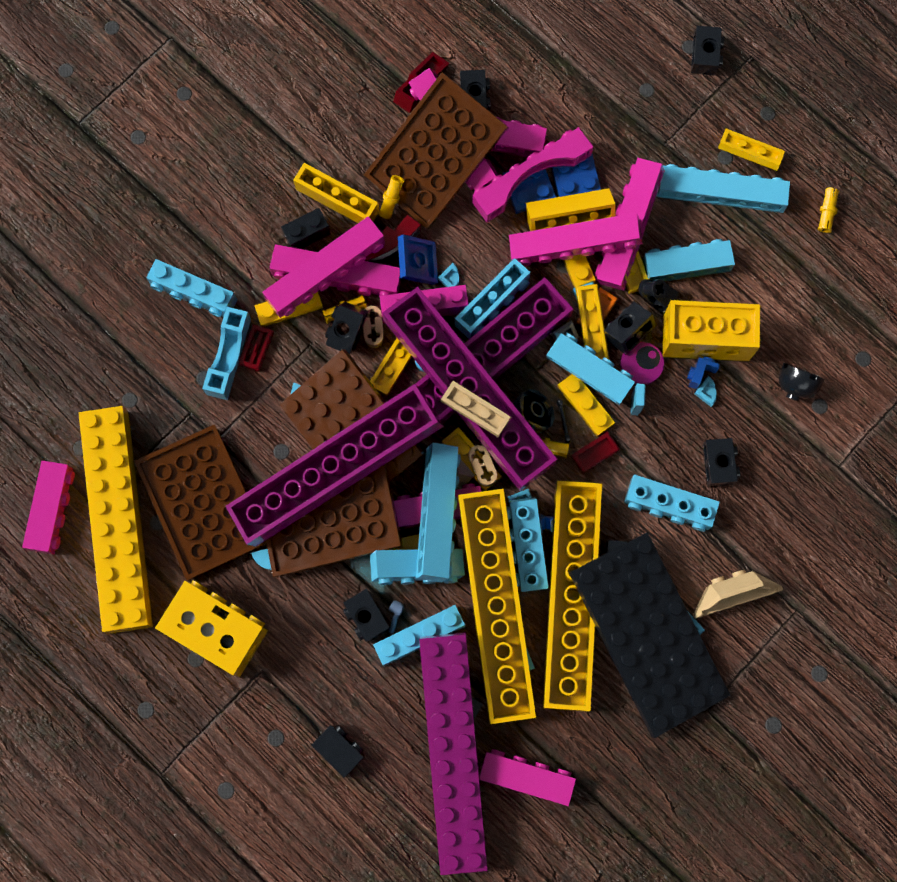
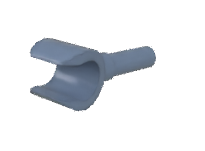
(396, 608)

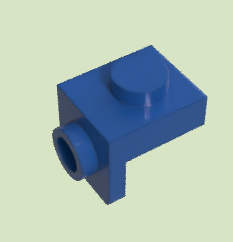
(696, 373)

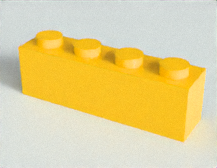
(335, 194)
(570, 209)

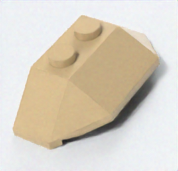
(734, 591)

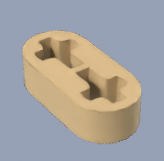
(378, 326)
(487, 463)

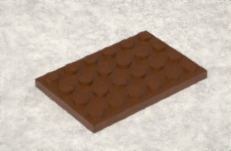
(437, 149)
(335, 400)
(190, 493)
(339, 529)

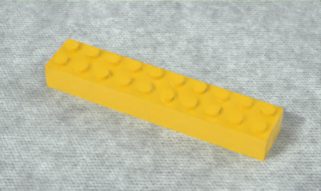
(115, 520)
(496, 606)
(569, 622)

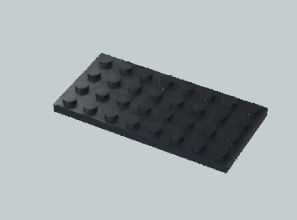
(649, 634)

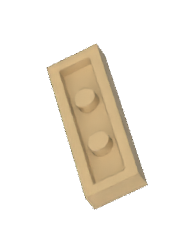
(475, 409)

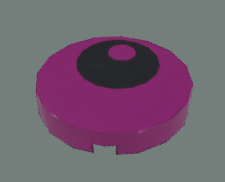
(643, 363)

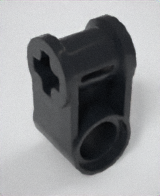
(658, 293)

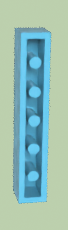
(724, 188)
(437, 513)

